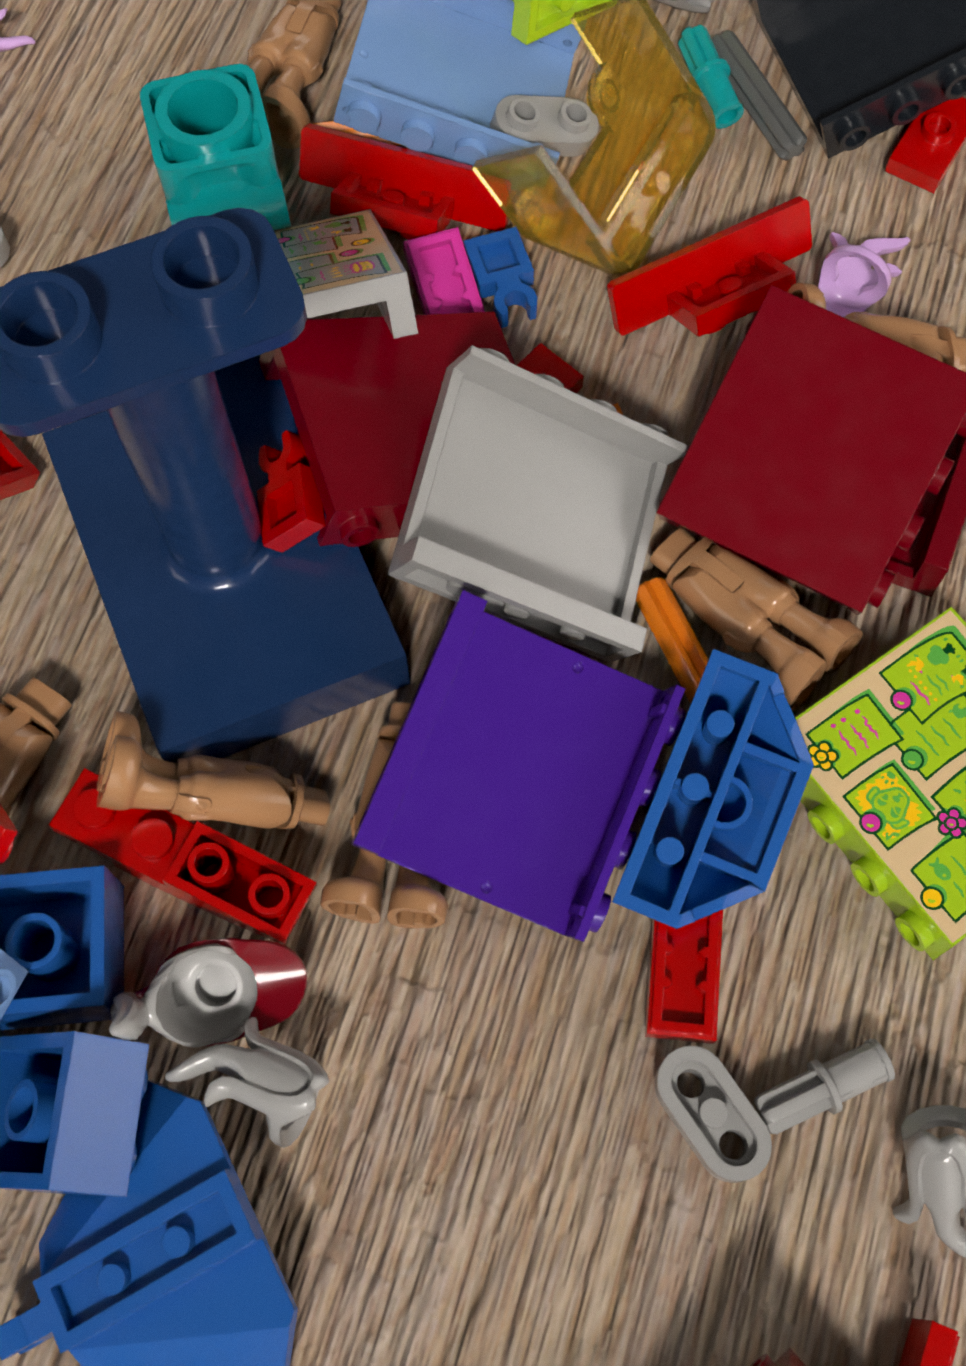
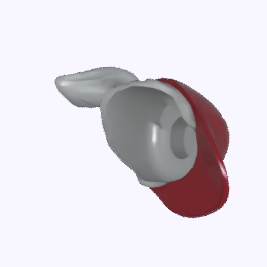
(212, 990)

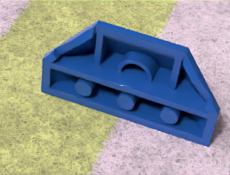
(719, 799)

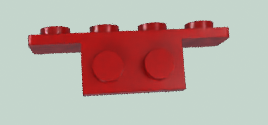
(399, 185)
(716, 276)

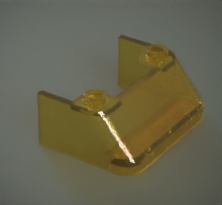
(638, 165)

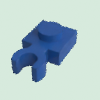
(503, 270)

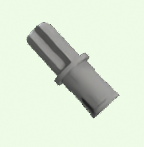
(824, 1086)

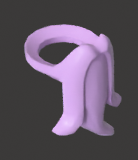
(849, 281)

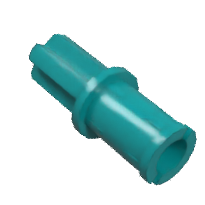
(711, 75)

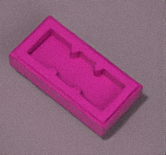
(442, 273)

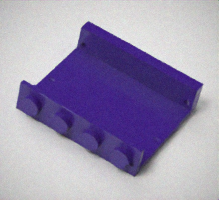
(520, 772)

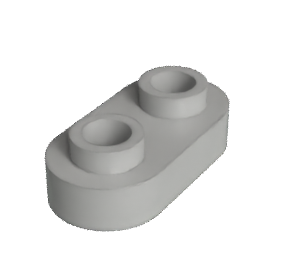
(555, 122)
(715, 1111)

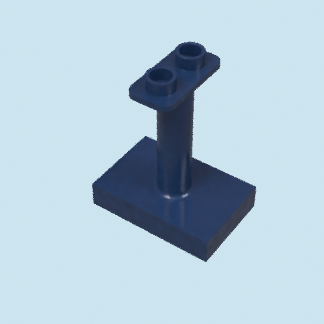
(167, 478)

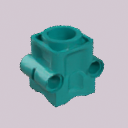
(213, 144)

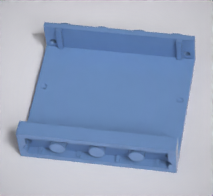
(440, 68)

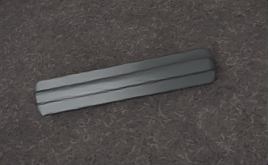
(760, 98)

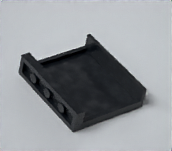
(866, 61)

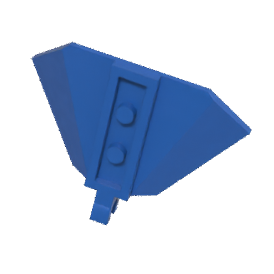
(168, 1269)

